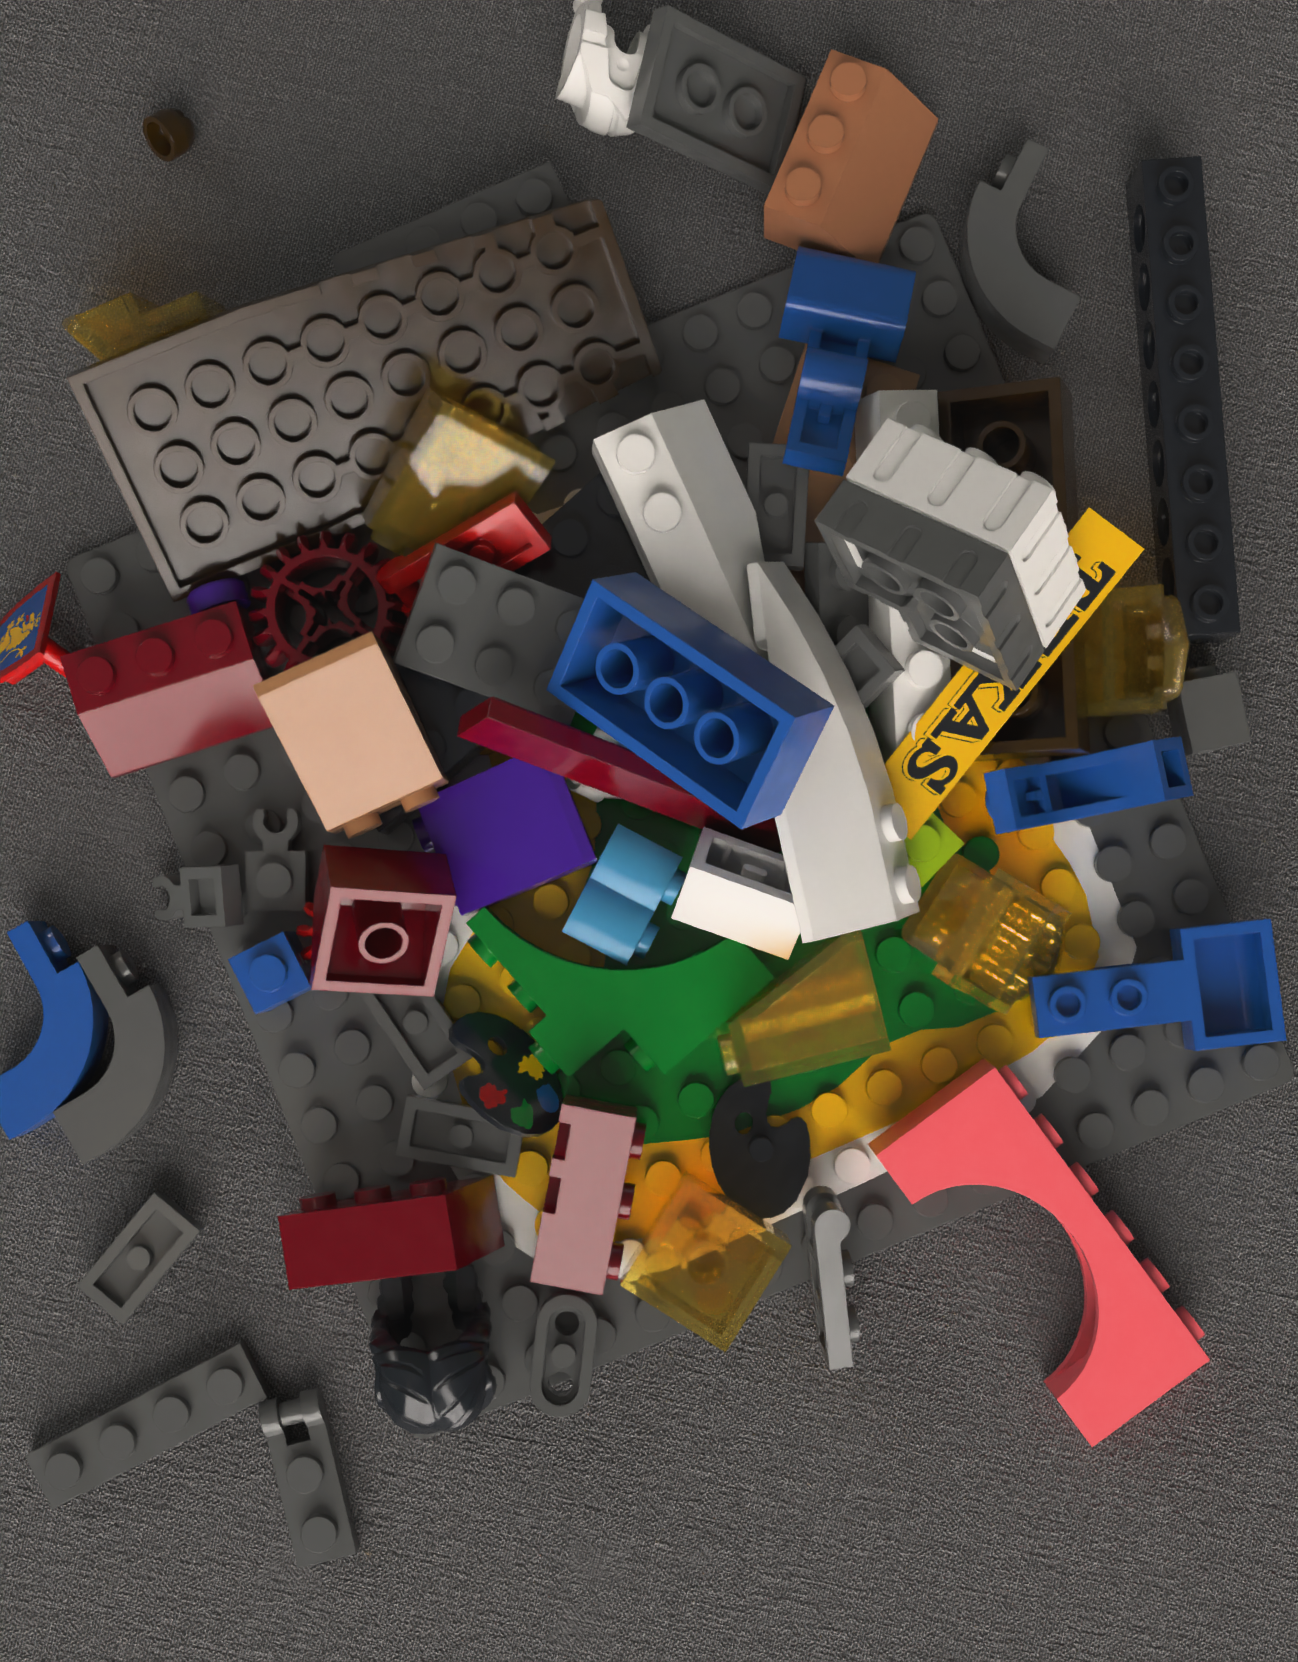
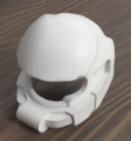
(596, 74)

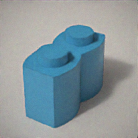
(624, 895)

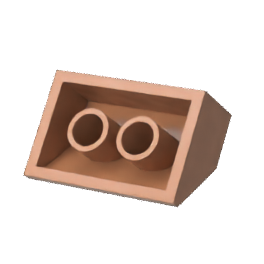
(849, 162)

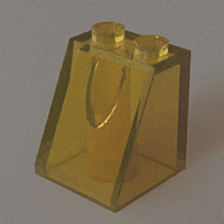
(447, 472)
(808, 1016)

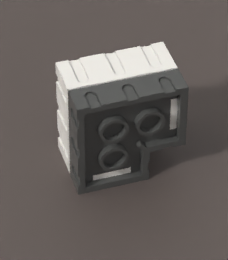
(955, 548)

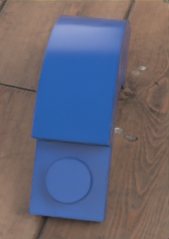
(1087, 785)
(70, 1034)

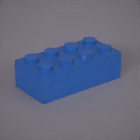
(688, 698)

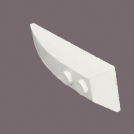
(686, 512)
(842, 820)

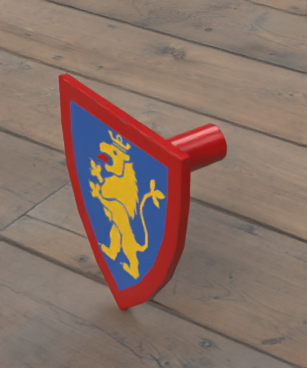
(26, 633)

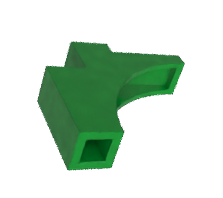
(586, 1006)

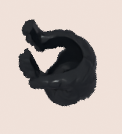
(436, 1387)

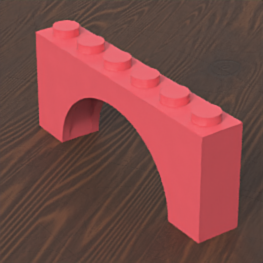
(1129, 1335)

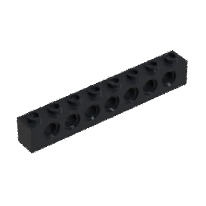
(1182, 394)

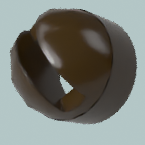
(169, 133)

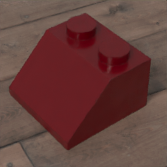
(380, 920)

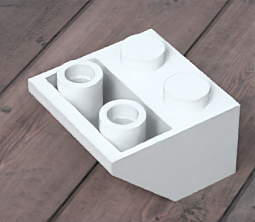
(739, 894)

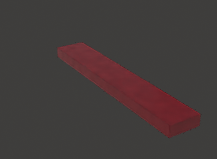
(598, 765)

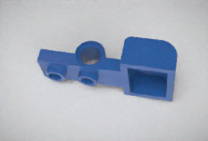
(844, 315)
(1216, 986)

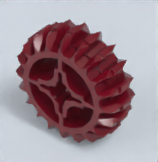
(343, 588)

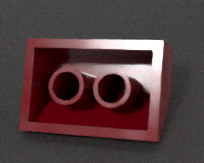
(169, 689)

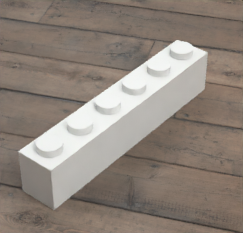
(926, 671)

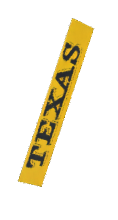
(977, 707)

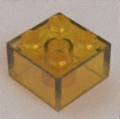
(705, 1261)

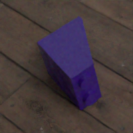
(505, 833)

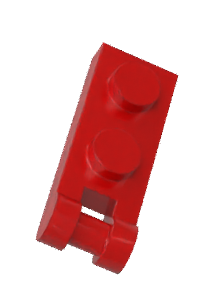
(500, 534)

